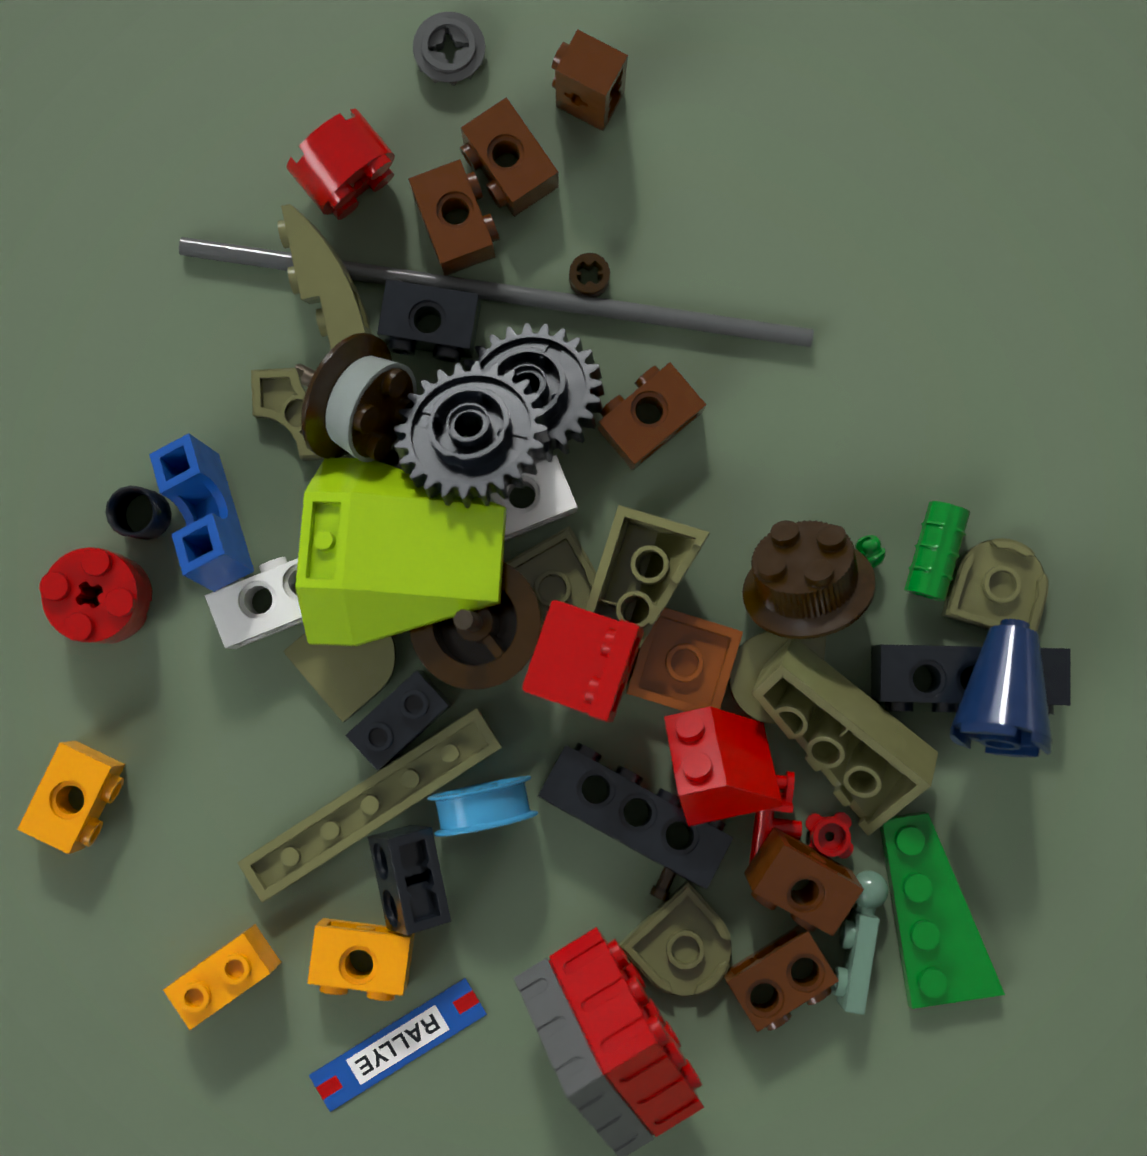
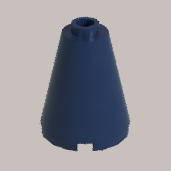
(1006, 695)

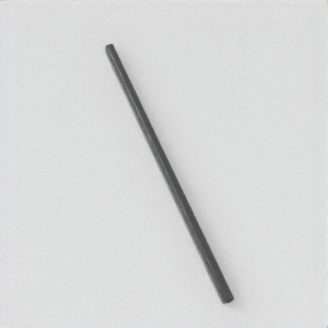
(517, 294)

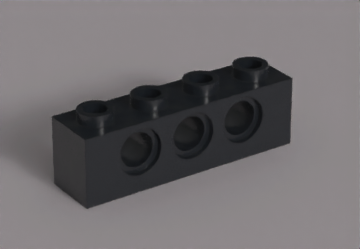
(895, 664)
(694, 861)

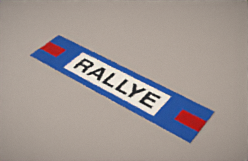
(397, 1044)

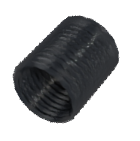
(117, 508)

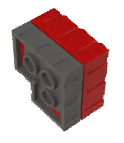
(609, 1042)

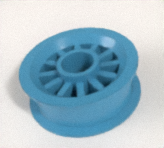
(482, 806)

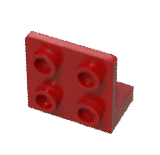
(583, 660)

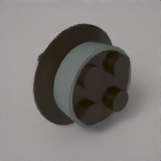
(355, 400)

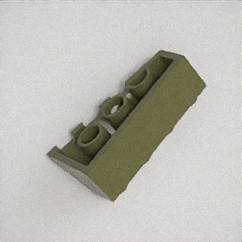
(642, 567)
(845, 734)

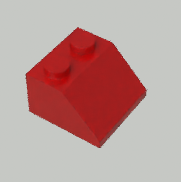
(721, 765)

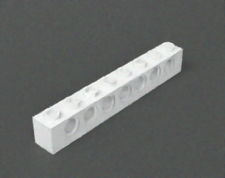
(242, 625)

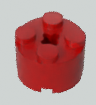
(342, 163)
(71, 586)

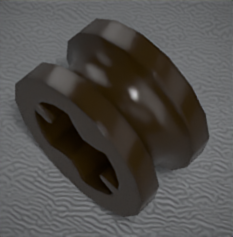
(588, 262)

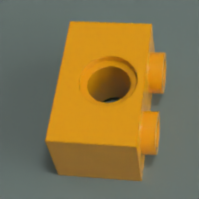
(50, 812)
(332, 966)
(222, 977)

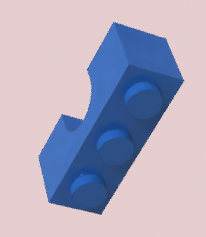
(212, 543)

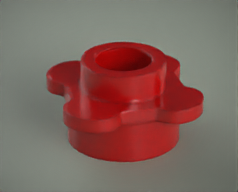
(839, 826)

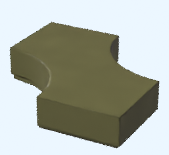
(280, 398)

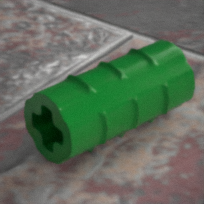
(937, 550)

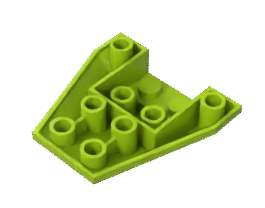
(390, 557)

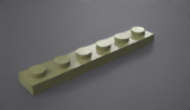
(369, 805)

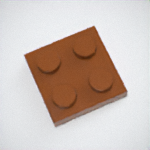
(684, 662)

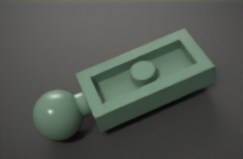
(859, 941)

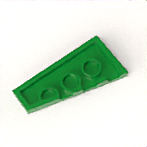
(934, 927)

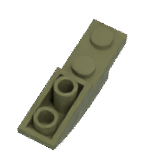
(321, 278)

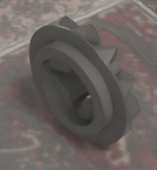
(431, 38)

